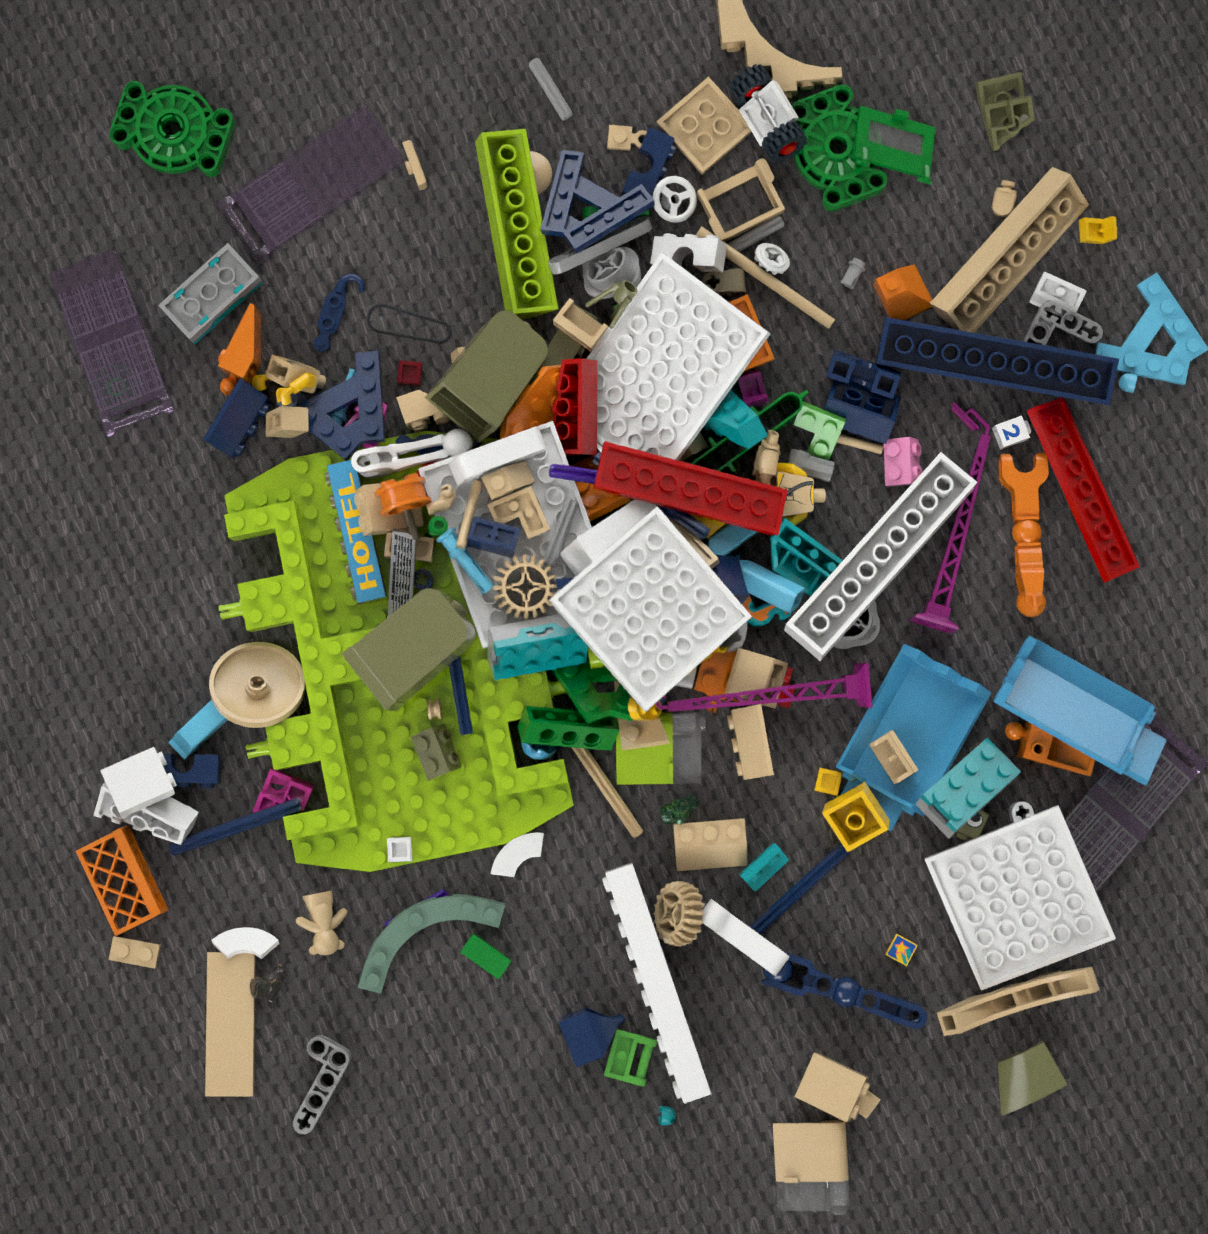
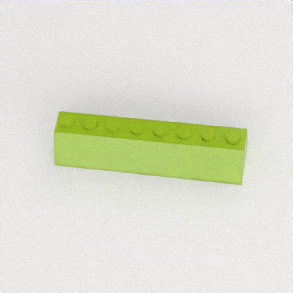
(516, 223)

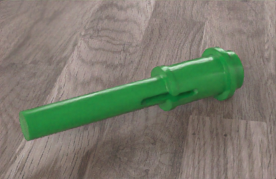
(436, 527)

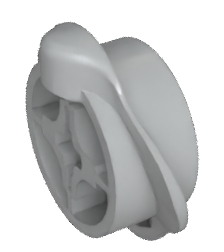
(611, 267)
(869, 632)

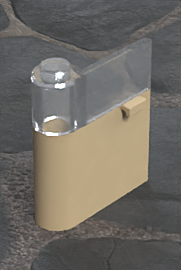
(812, 1166)

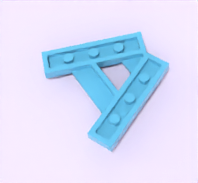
(1163, 311)

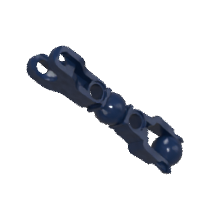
(846, 993)

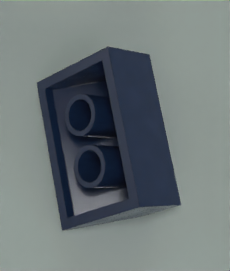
(864, 410)
(237, 419)

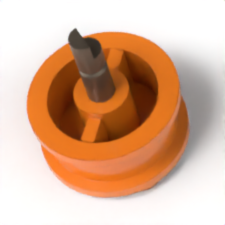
(403, 498)

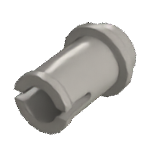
(853, 273)

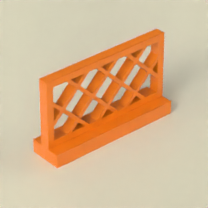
(137, 868)

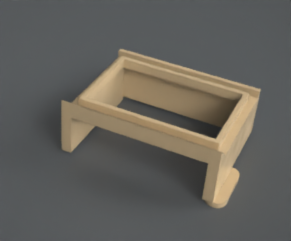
(763, 172)

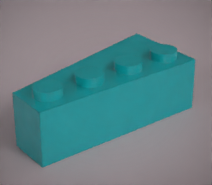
(736, 422)

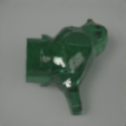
(679, 809)

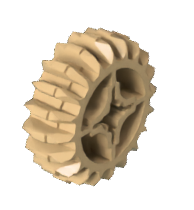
(509, 587)
(678, 913)

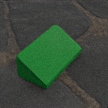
(486, 956)

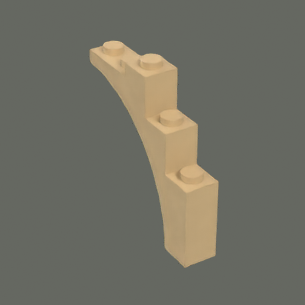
(739, 32)
(1015, 998)

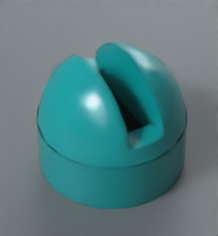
(668, 1115)

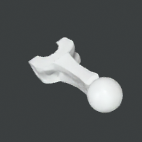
(385, 459)

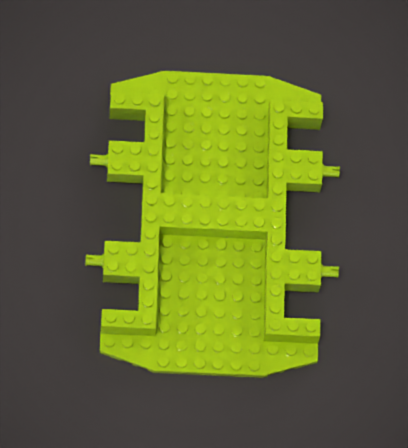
(364, 750)

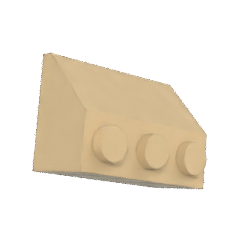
(750, 742)
(710, 844)

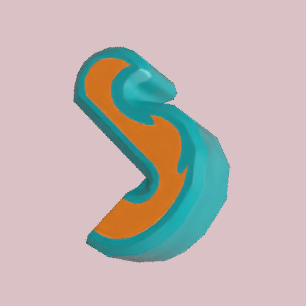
(763, 614)

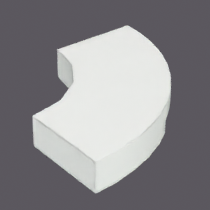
(516, 852)
(245, 941)

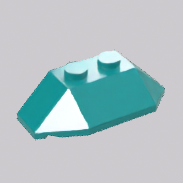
(801, 558)

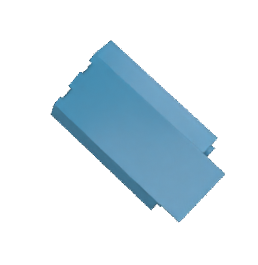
(1082, 709)
(930, 714)

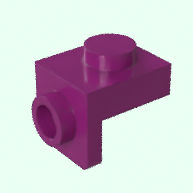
(752, 389)

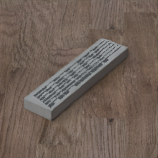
(401, 569)

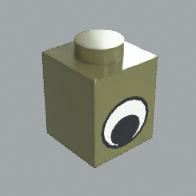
(973, 827)

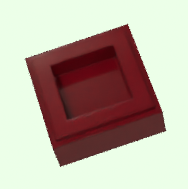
(409, 373)

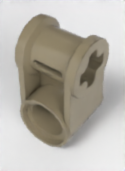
(727, 281)

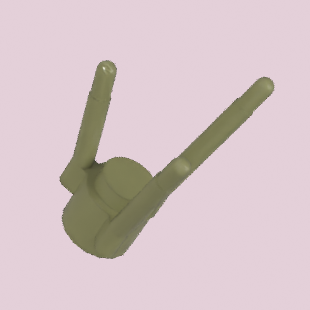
(622, 294)

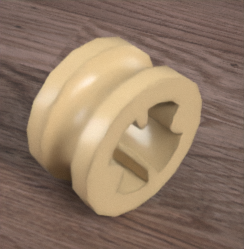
(434, 709)

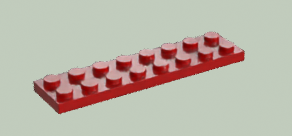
(690, 488)
(1083, 489)

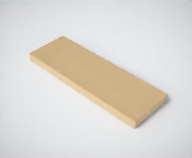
(230, 1025)

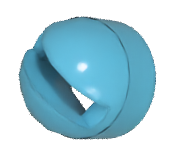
(1128, 382)

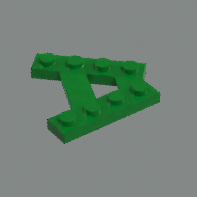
(591, 704)

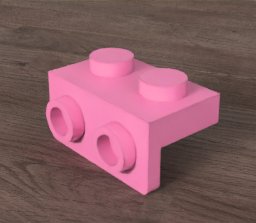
(902, 461)

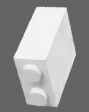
(139, 781)

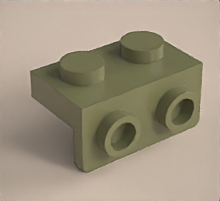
(436, 751)

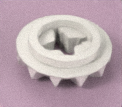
(769, 251)

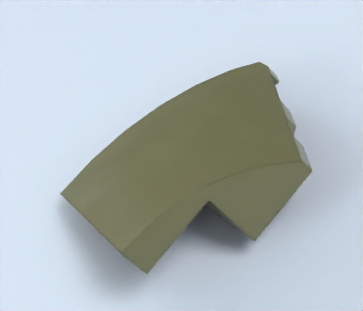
(1001, 115)
(1027, 1078)

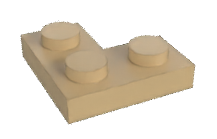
(520, 505)

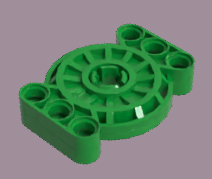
(158, 110)
(836, 170)

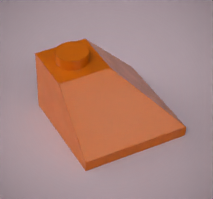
(903, 293)

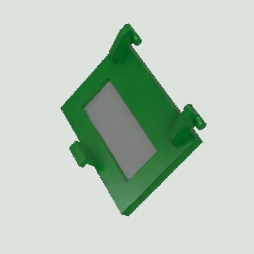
(894, 142)

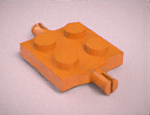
(714, 675)

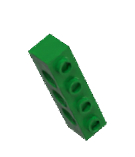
(566, 729)

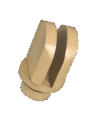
(1004, 199)

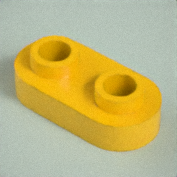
(638, 713)

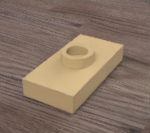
(413, 165)

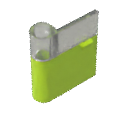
(665, 763)

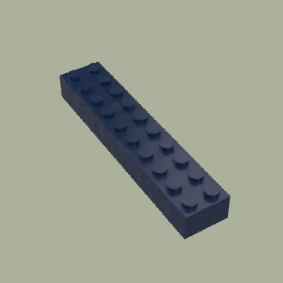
(997, 361)

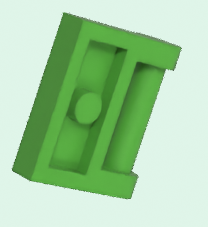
(622, 1055)

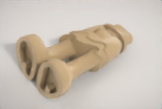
(767, 458)

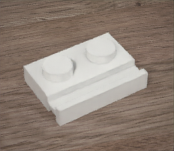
(1057, 290)

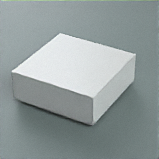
(399, 849)

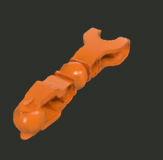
(1026, 531)

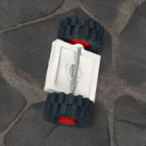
(768, 113)

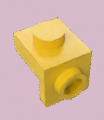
(1097, 230)

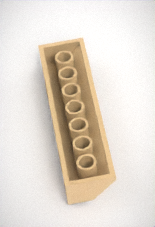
(1010, 252)

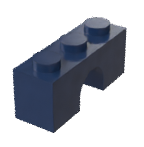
(657, 148)
(864, 372)
(204, 771)

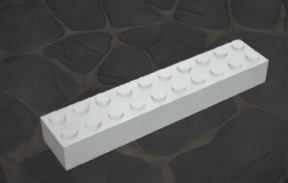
(880, 556)
(658, 985)

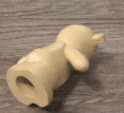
(322, 923)

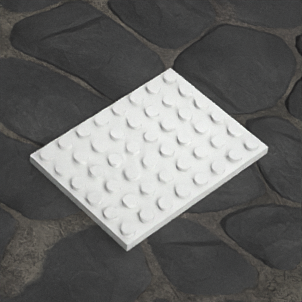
(670, 361)
(551, 497)

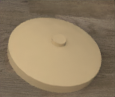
(257, 684)

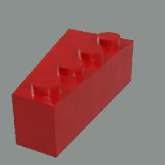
(577, 406)

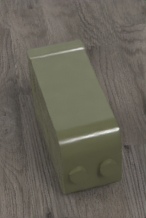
(489, 374)
(411, 647)

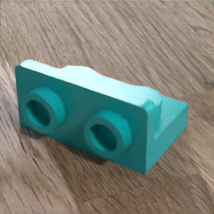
(764, 867)

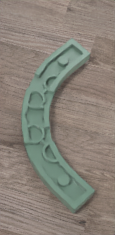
(416, 918)

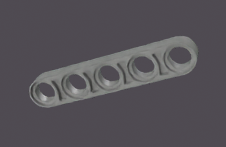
(612, 240)

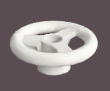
(668, 204)

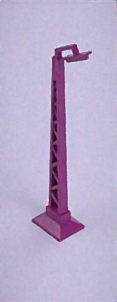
(937, 615)
(854, 686)

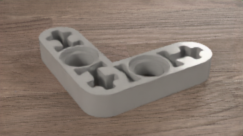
(1050, 323)

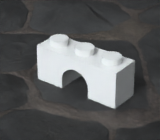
(708, 251)

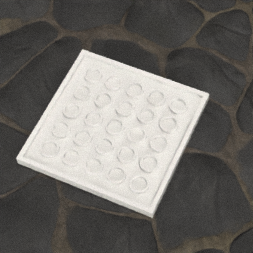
(650, 608)
(1020, 898)

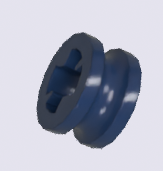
(424, 572)

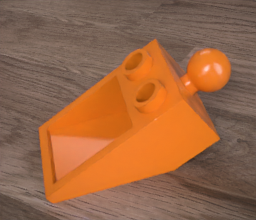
(243, 353)
(1051, 750)

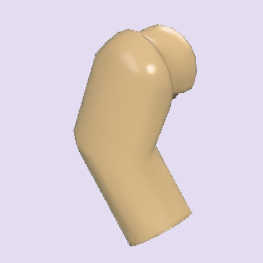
(444, 501)

